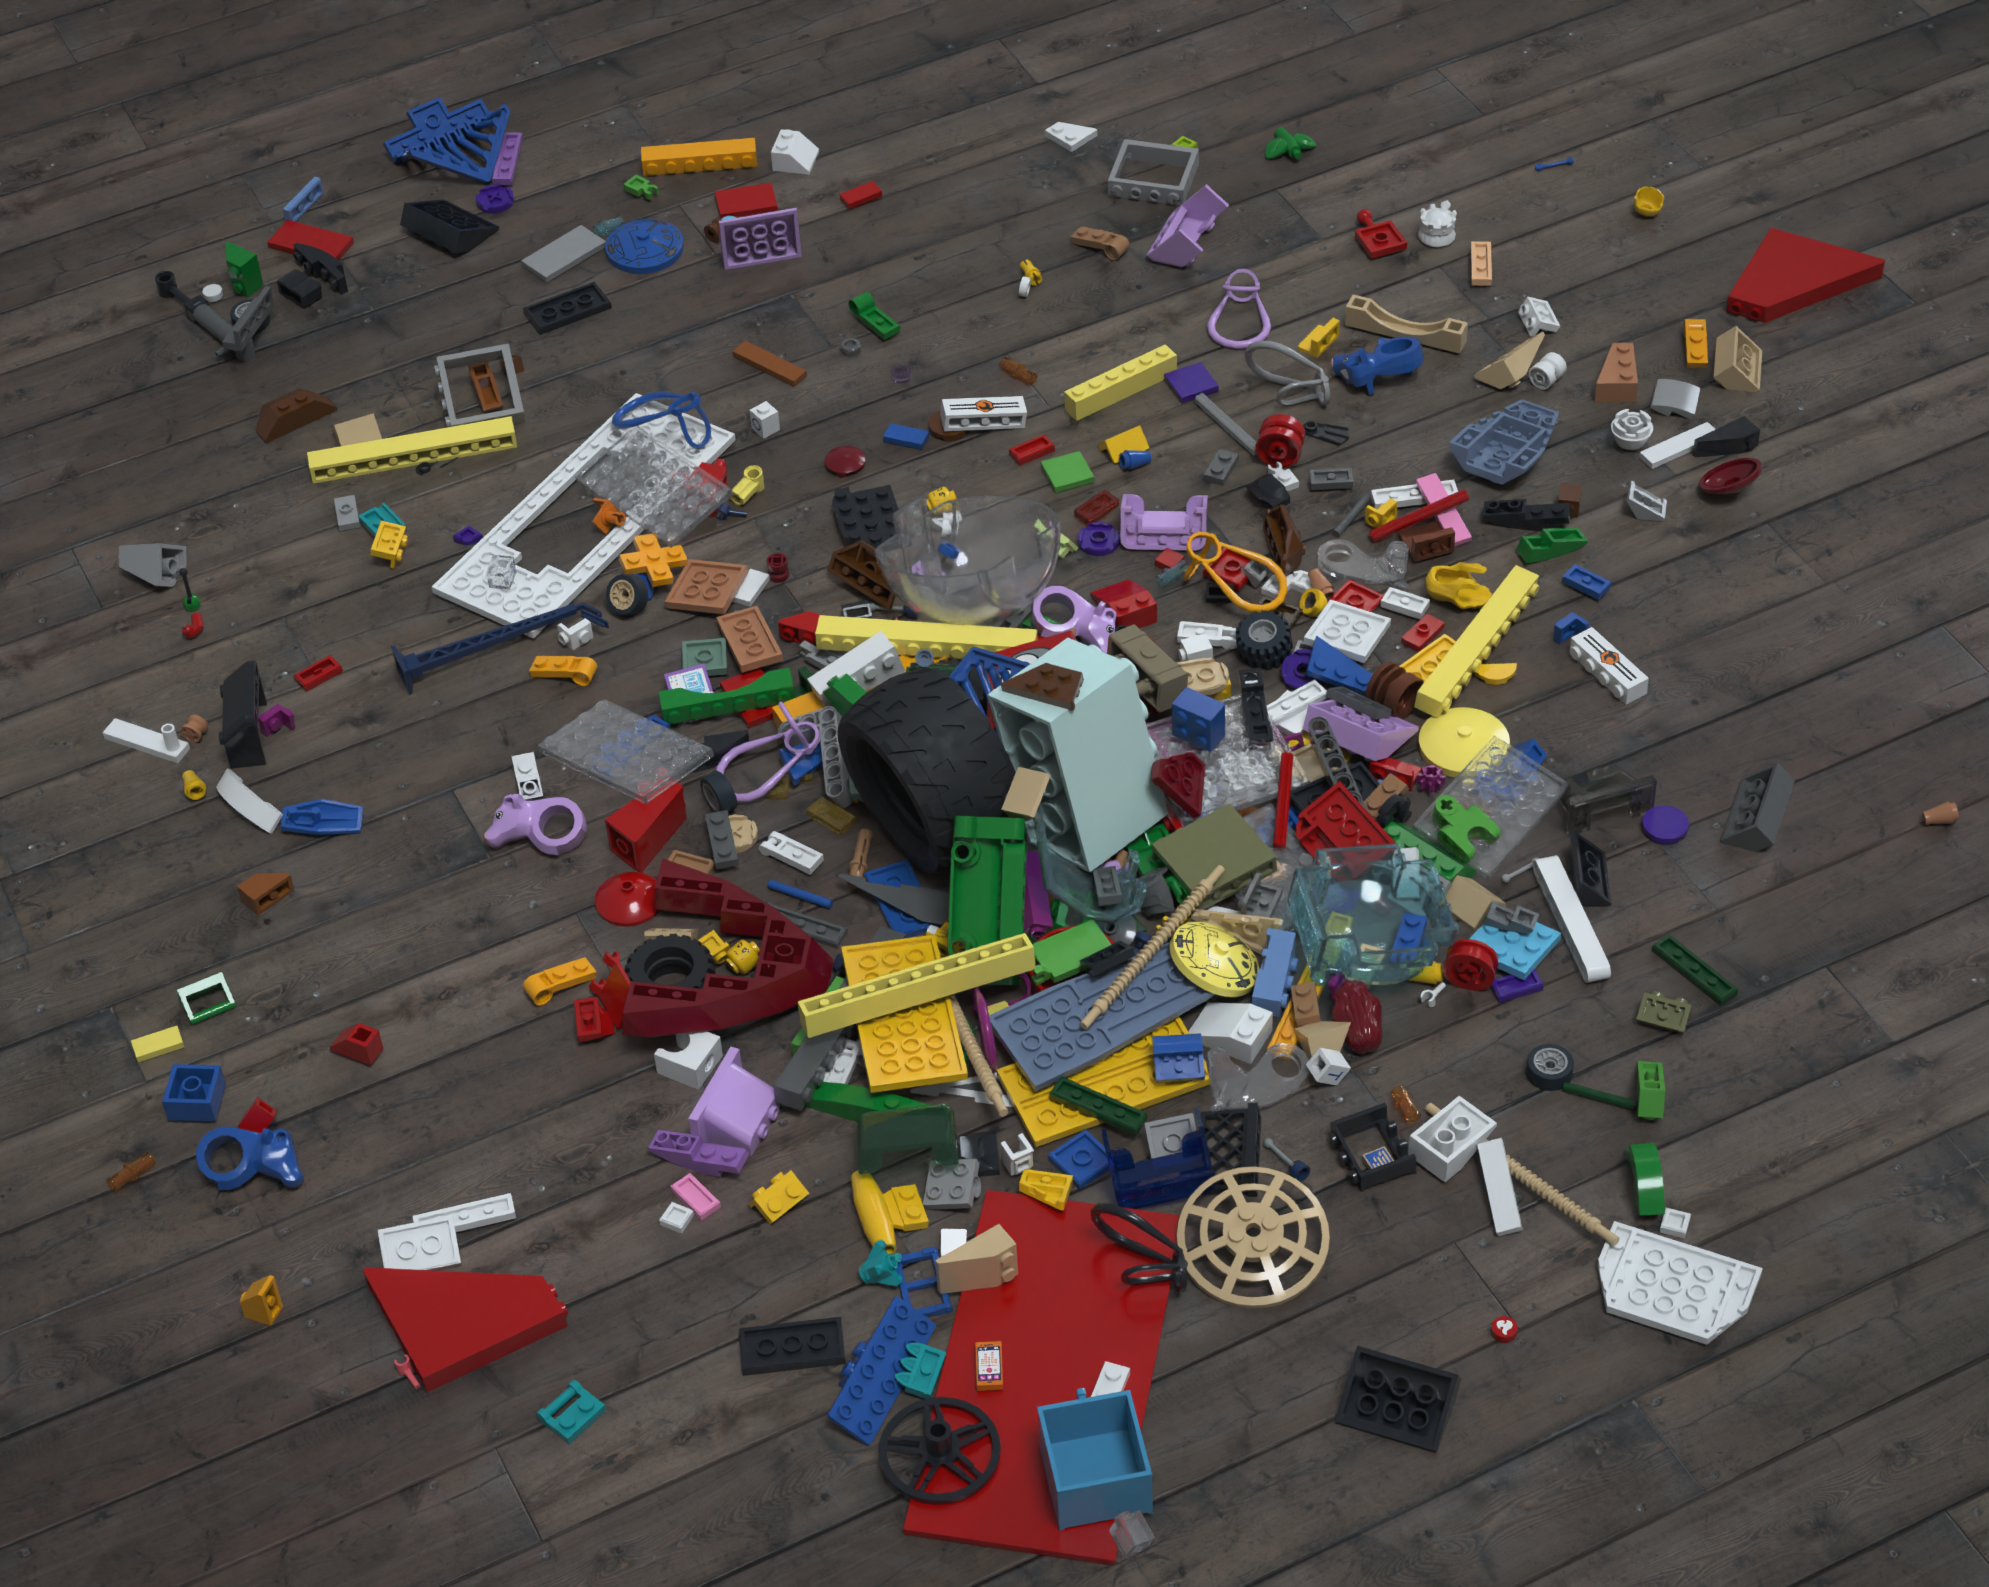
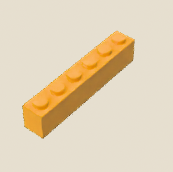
(699, 156)

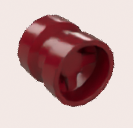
(777, 567)

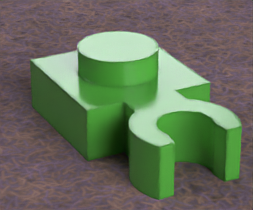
(639, 186)

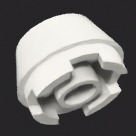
(1631, 429)

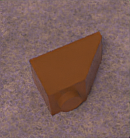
(265, 890)

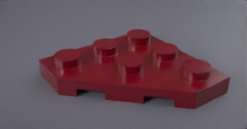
(1181, 780)

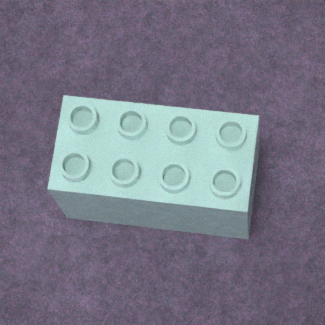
(1095, 756)

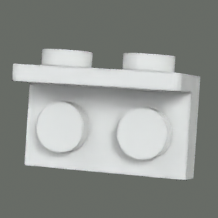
(1537, 315)

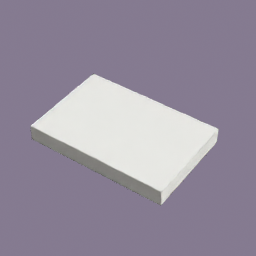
(420, 1245)

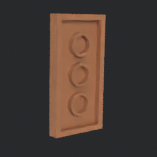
(749, 639)

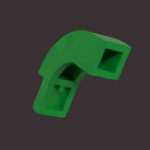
(1647, 1178)

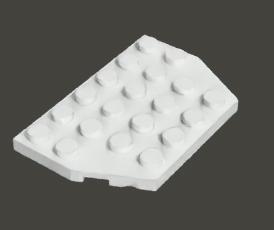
(1674, 1284)

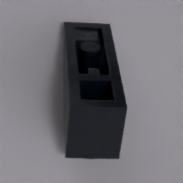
(1729, 439)

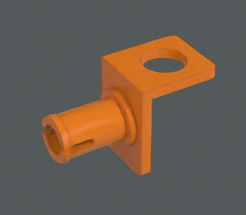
(607, 515)

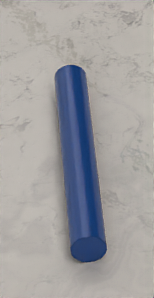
(801, 894)

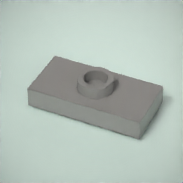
(347, 513)

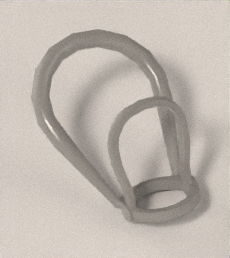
(1320, 377)

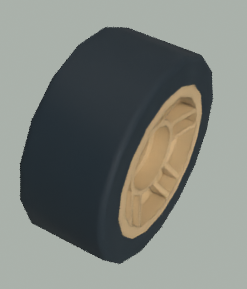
(617, 594)

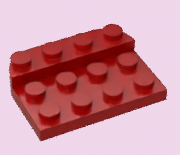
(1337, 822)

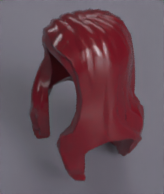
(1364, 1011)

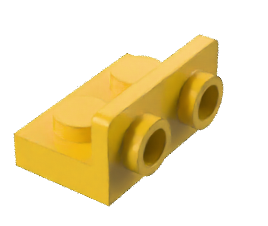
(389, 542)

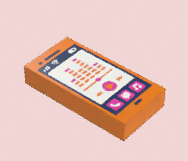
(989, 1366)

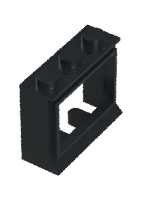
(1362, 1121)

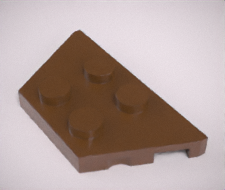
(1047, 684)

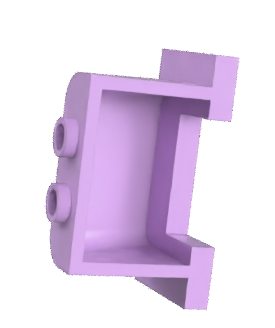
(734, 1107)

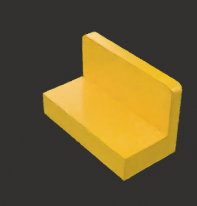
(1320, 338)
(1129, 440)

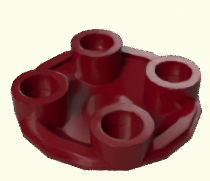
(845, 460)

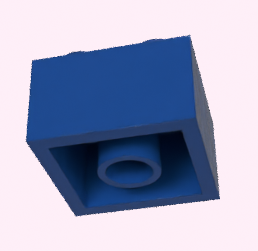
(1198, 719)
(194, 1092)

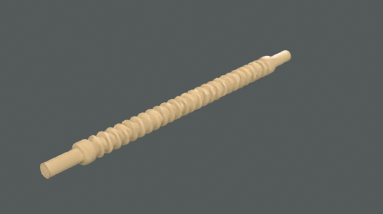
(1101, 1005)
(978, 1059)
(1591, 1223)

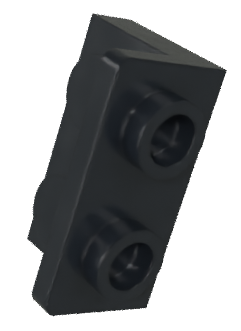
(1101, 961)

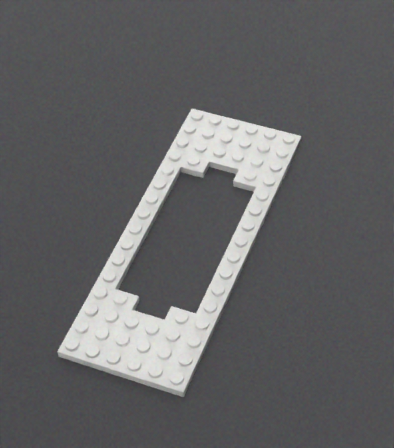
(552, 588)

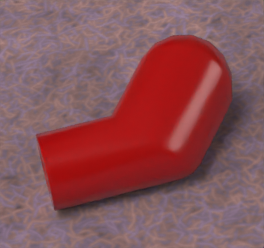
(196, 627)

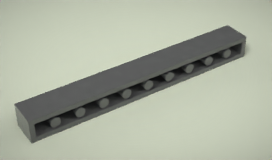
(818, 1053)

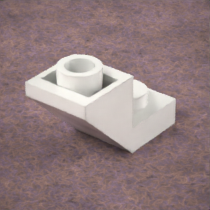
(527, 775)

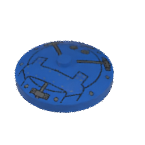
(644, 246)

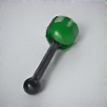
(189, 598)

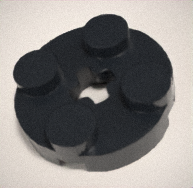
(1394, 810)

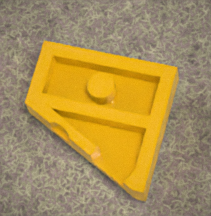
(1047, 1187)

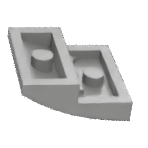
(1675, 396)

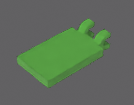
(1061, 952)

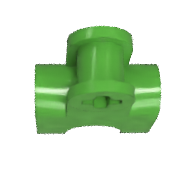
(1461, 824)

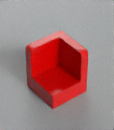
(257, 1116)

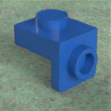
(1569, 626)

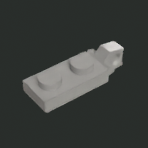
(818, 657)

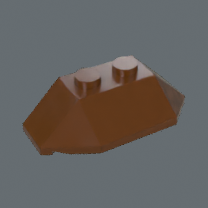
(291, 413)
(1283, 538)
(859, 568)

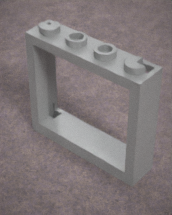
(1158, 154)
(475, 357)

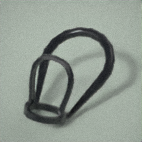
(1175, 1264)

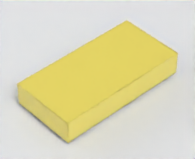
(157, 1044)

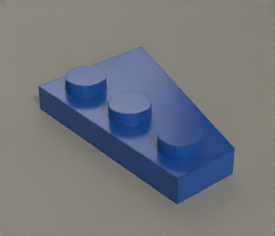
(1336, 668)

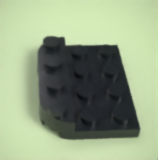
(865, 515)

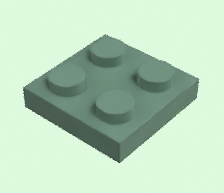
(708, 652)

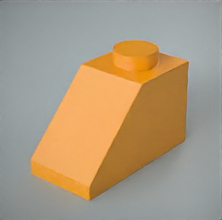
(262, 1301)

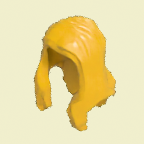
(1457, 585)

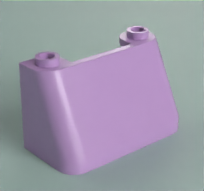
(1162, 528)

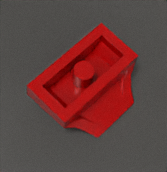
(592, 1019)

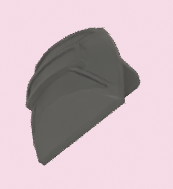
(1157, 896)

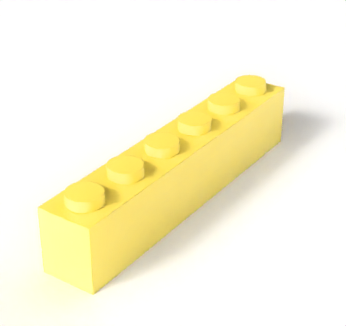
(1119, 382)

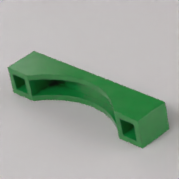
(684, 705)

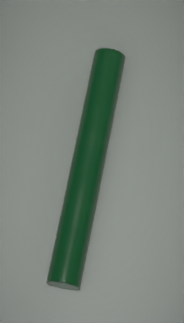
(1599, 1095)

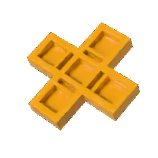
(653, 560)

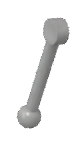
(1506, 877)

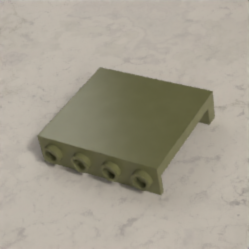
(1213, 841)

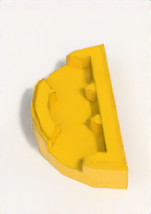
(1496, 673)

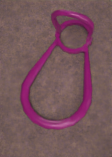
(980, 1008)

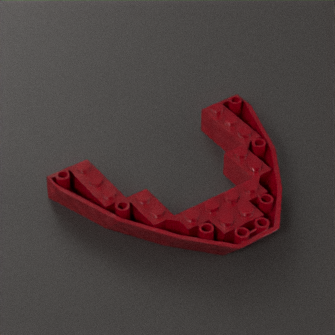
(787, 968)

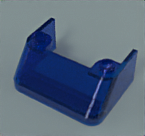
(1162, 1177)

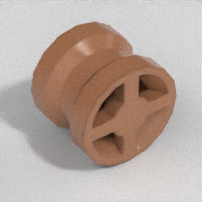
(194, 728)

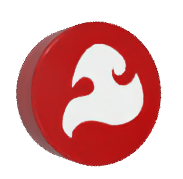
(1504, 1329)

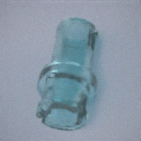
(604, 227)
(1169, 575)

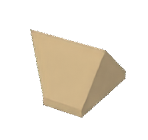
(1322, 1035)

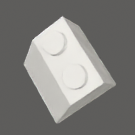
(793, 153)

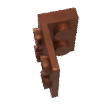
(1428, 540)

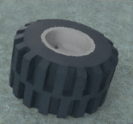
(1264, 639)

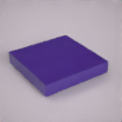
(1190, 382)

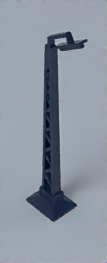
(410, 667)

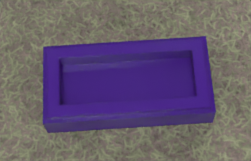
(1512, 987)

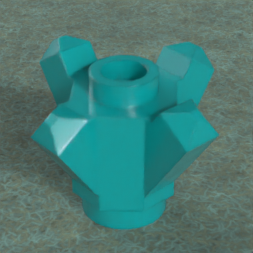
(881, 1266)

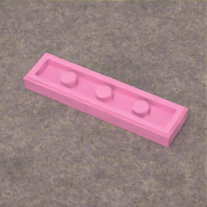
(1432, 491)

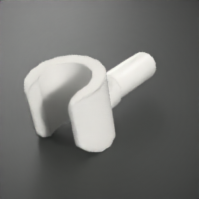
(1429, 994)

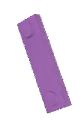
(507, 158)

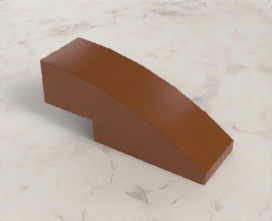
(485, 386)

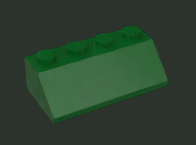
(1447, 864)

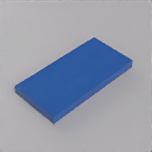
(896, 919)

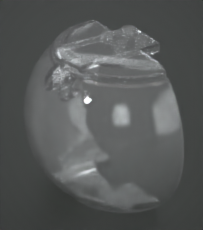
(1002, 563)

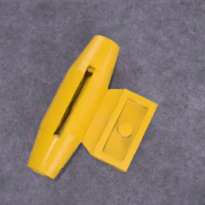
(883, 1212)

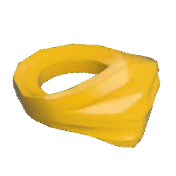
(1318, 607)

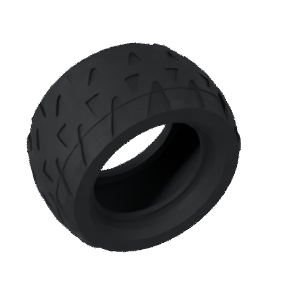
(921, 759)

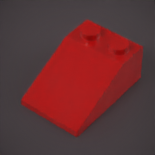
(1130, 602)

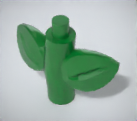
(1287, 143)

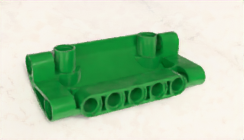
(987, 887)

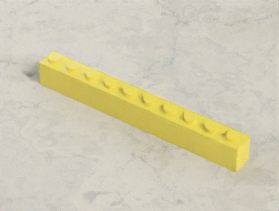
(411, 449)
(911, 636)
(1477, 642)
(916, 985)

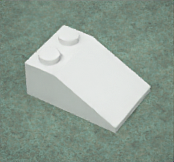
(1235, 1027)
(1450, 1138)

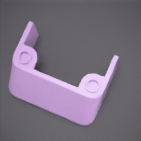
(1178, 236)

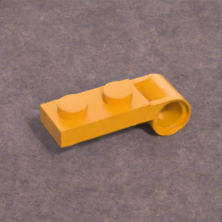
(1695, 343)
(578, 668)
(543, 984)

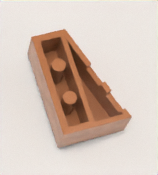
(1618, 376)

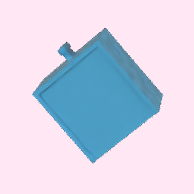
(1094, 1458)

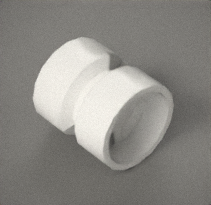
(1547, 371)

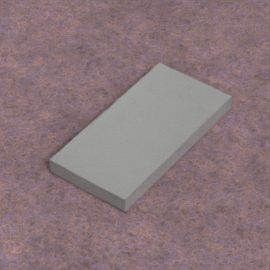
(563, 253)

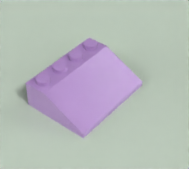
(759, 238)
(1360, 733)

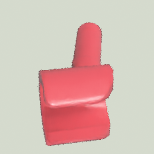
(406, 1369)

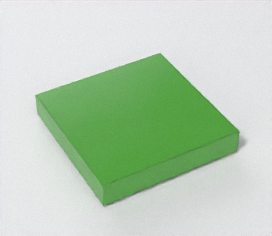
(1067, 471)

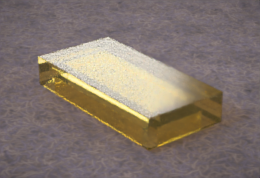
(831, 815)

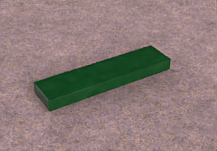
(1694, 970)
(1098, 1106)

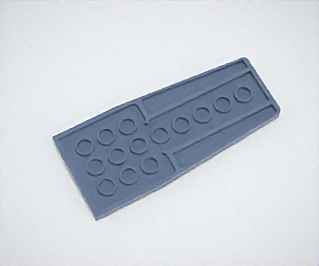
(1045, 1028)

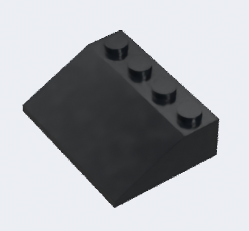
(446, 225)
(1398, 1398)

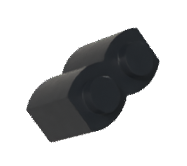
(299, 288)

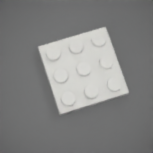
(1349, 630)

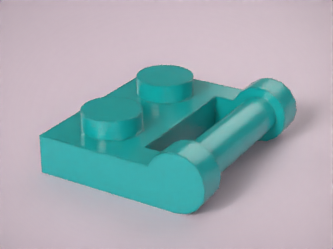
(574, 1418)

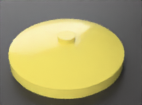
(1457, 738)

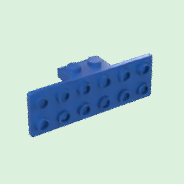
(870, 1378)

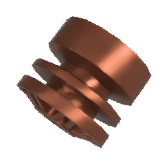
(1394, 689)

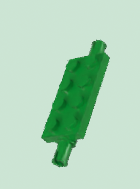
(1143, 845)

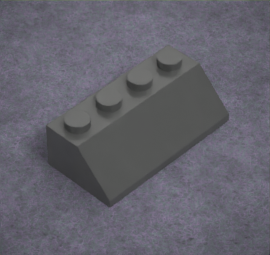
(1758, 809)

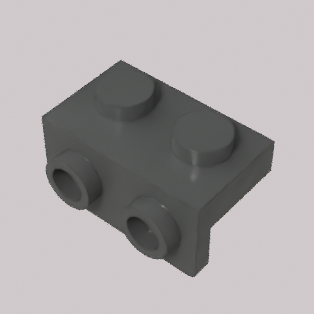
(1260, 898)

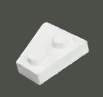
(1070, 135)

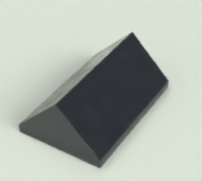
(1589, 872)

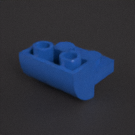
(1178, 1057)

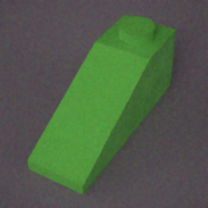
(1650, 1090)

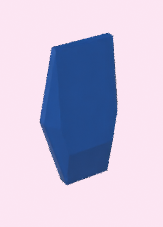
(322, 818)

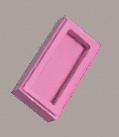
(695, 1196)

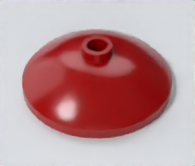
(627, 899)

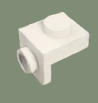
(575, 635)

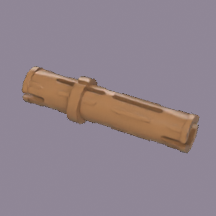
(858, 864)

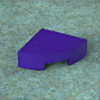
(467, 536)

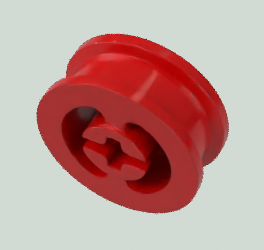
(1465, 962)

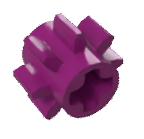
(1431, 778)

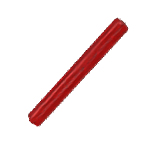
(1419, 515)
(1283, 801)

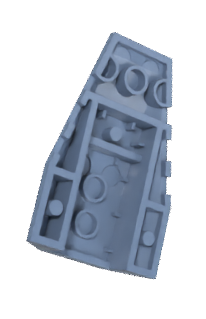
(1506, 442)

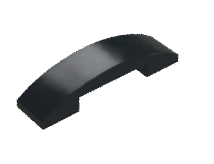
(1254, 706)

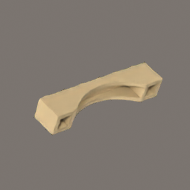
(1369, 316)

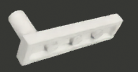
(148, 741)

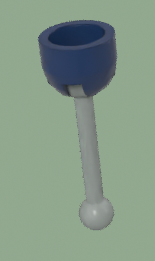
(908, 612)
(1296, 1169)

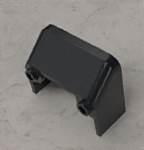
(241, 696)

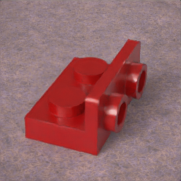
(1405, 772)

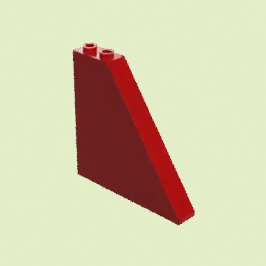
(1796, 273)
(463, 1319)

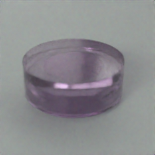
(901, 374)

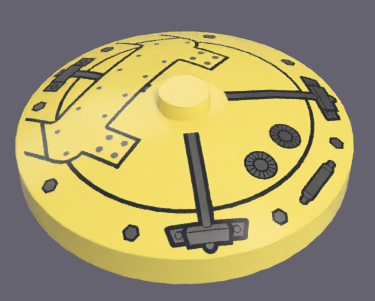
(1214, 959)

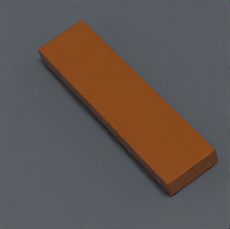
(769, 363)

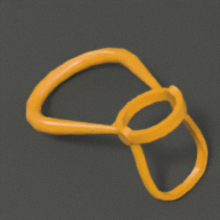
(1199, 559)

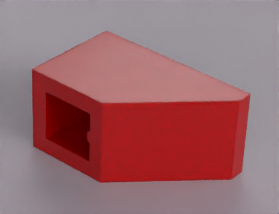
(799, 627)
(359, 1043)

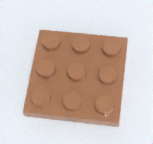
(706, 586)

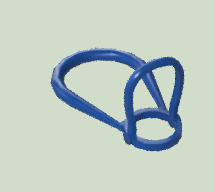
(672, 409)

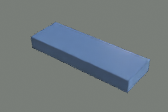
(303, 200)

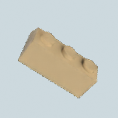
(1737, 361)

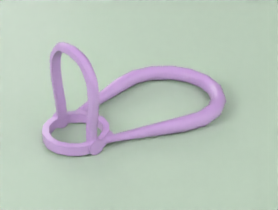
(794, 728)

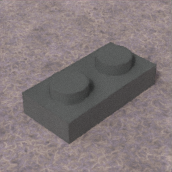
(1221, 467)
(1331, 478)

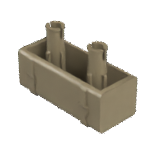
(1159, 676)

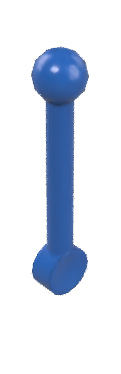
(1539, 167)

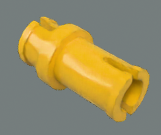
(1031, 272)

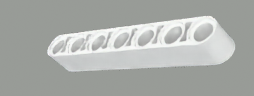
(1571, 919)

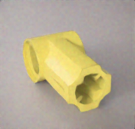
(751, 483)

